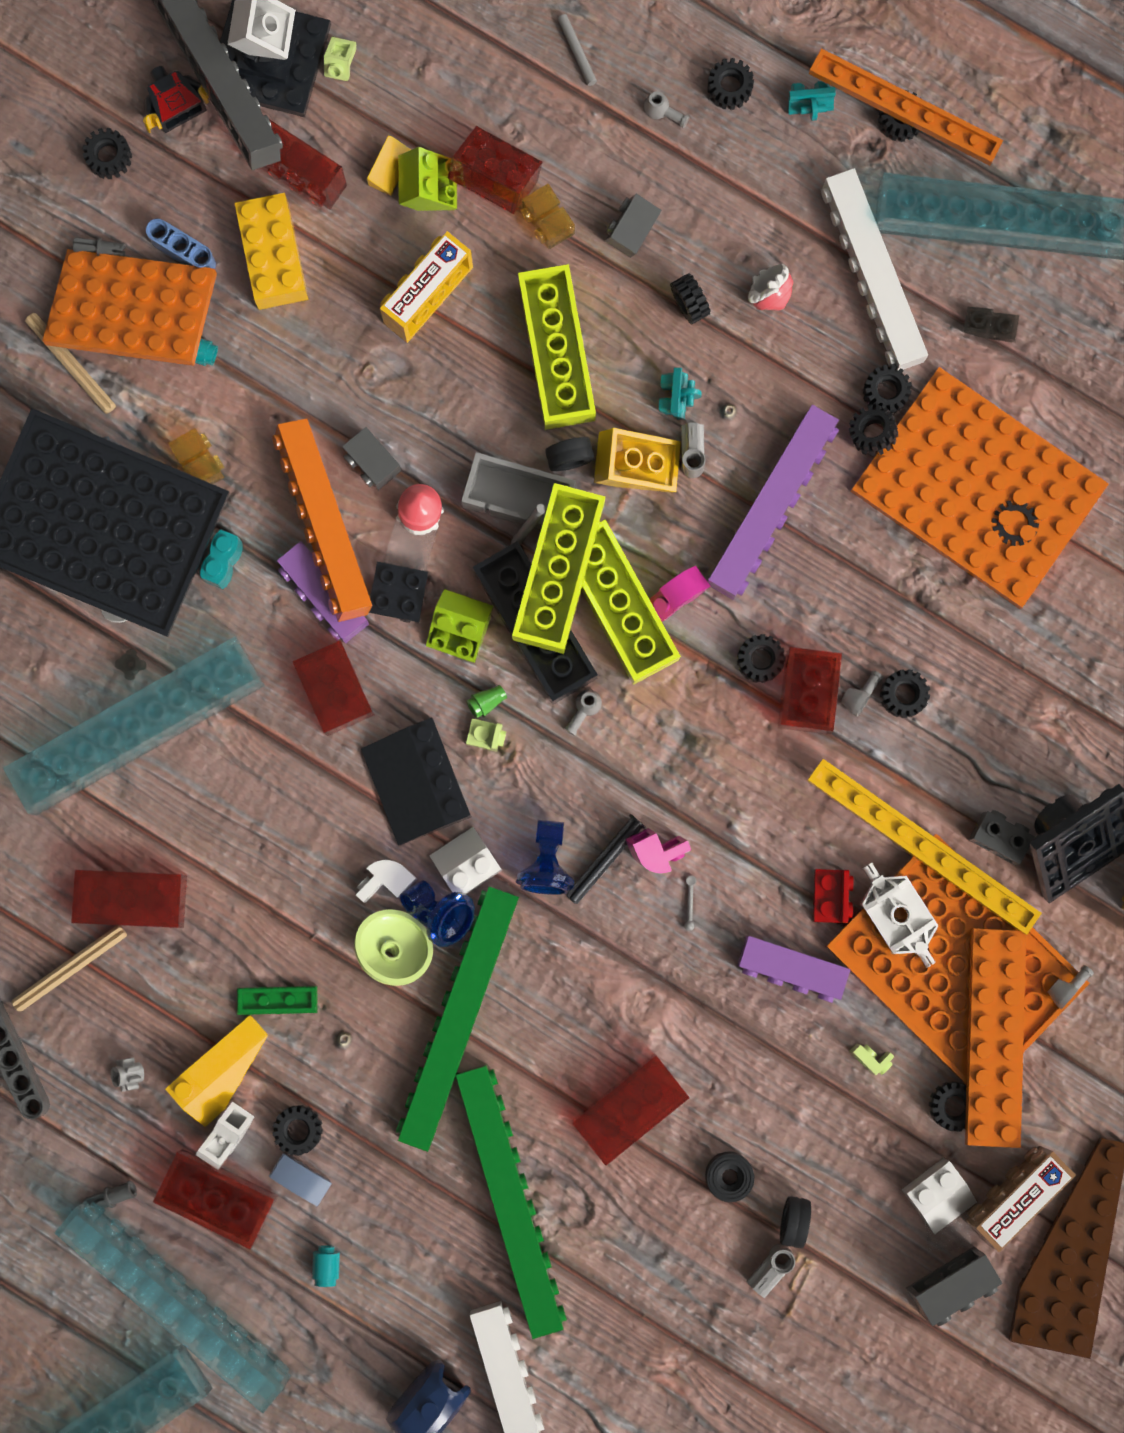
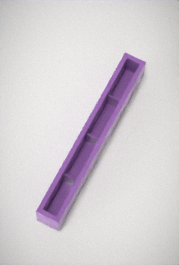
(773, 501)

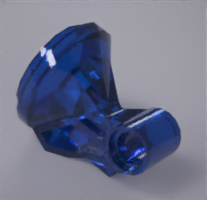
(545, 874)
(445, 919)

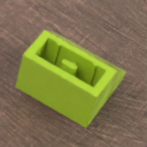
(425, 181)
(459, 625)

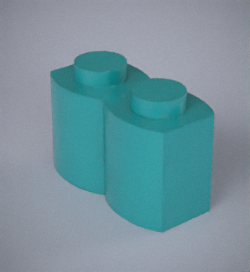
(218, 565)

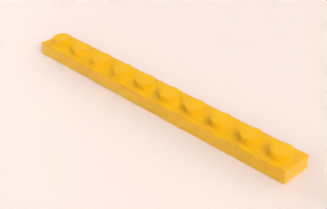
(924, 847)

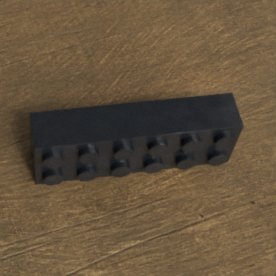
(504, 582)

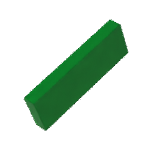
(277, 1000)

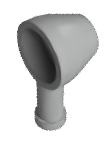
(660, 110)
(856, 699)
(584, 710)
(1063, 991)

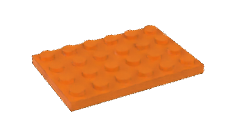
(130, 307)

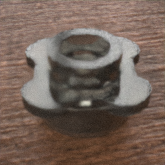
(123, 664)

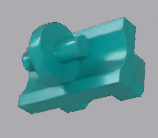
(811, 100)
(682, 393)

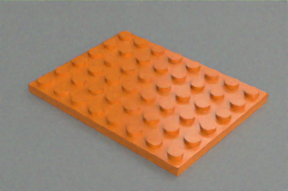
(956, 467)
(936, 998)

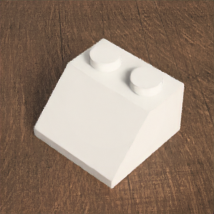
(261, 28)
(465, 862)
(939, 1195)

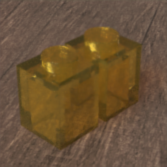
(551, 221)
(194, 456)

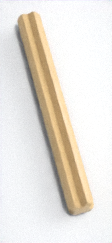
(73, 367)
(69, 968)

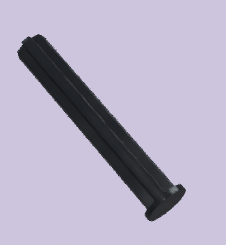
(604, 860)

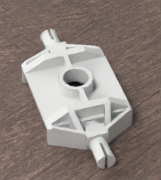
(880, 903)

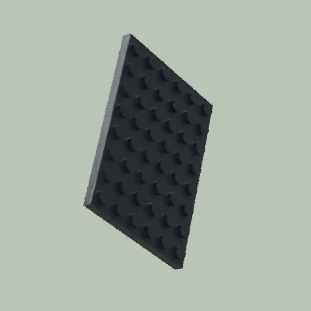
(104, 522)

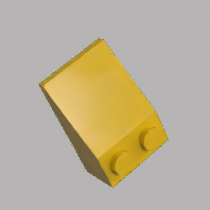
(636, 461)

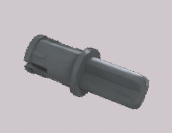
(98, 246)
(114, 1195)

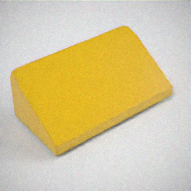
(385, 170)

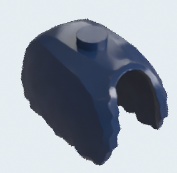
(427, 1403)

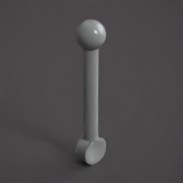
(690, 881)

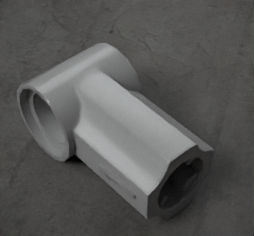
(692, 448)
(770, 1272)

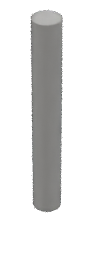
(577, 49)
(529, 524)

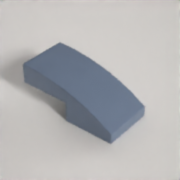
(300, 1179)

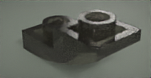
(991, 325)

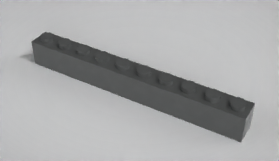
(222, 81)

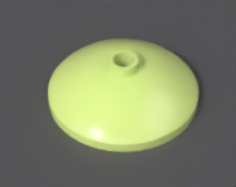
(394, 933)

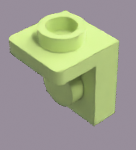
(339, 58)
(486, 735)
(867, 1056)

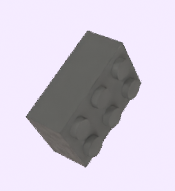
(954, 1286)

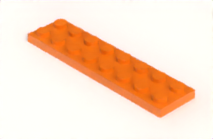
(995, 1038)

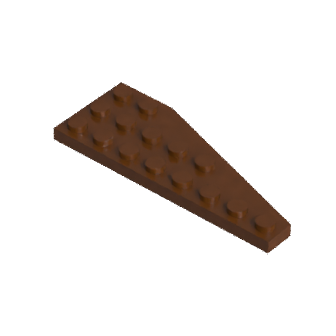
(1064, 1286)

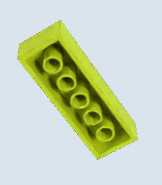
(556, 347)
(558, 568)
(625, 610)

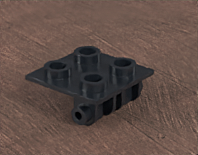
(398, 592)

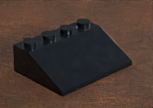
(416, 782)

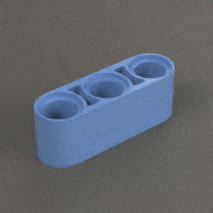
(173, 238)

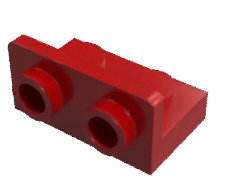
(832, 896)

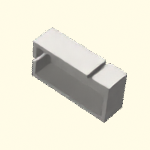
(508, 489)

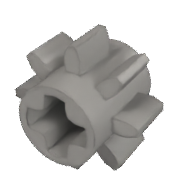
(127, 1074)

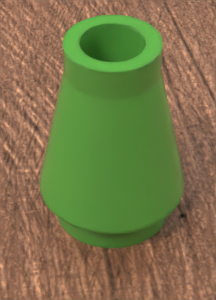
(485, 701)

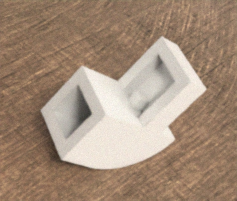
(390, 874)
(225, 1136)

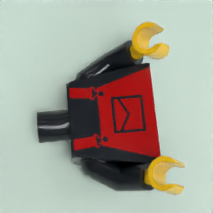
(172, 100)

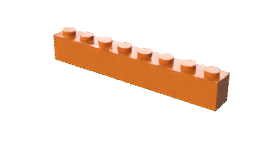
(322, 520)

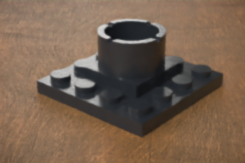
(288, 82)
(1077, 840)

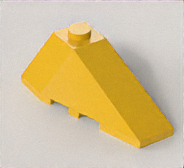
(213, 1079)

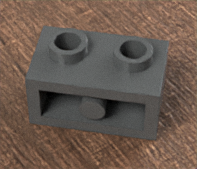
(632, 225)
(371, 458)
(1002, 837)

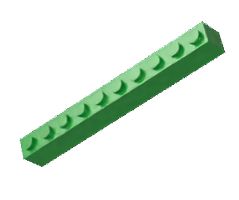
(457, 1020)
(510, 1201)

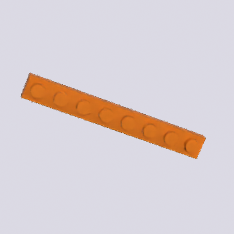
(905, 107)

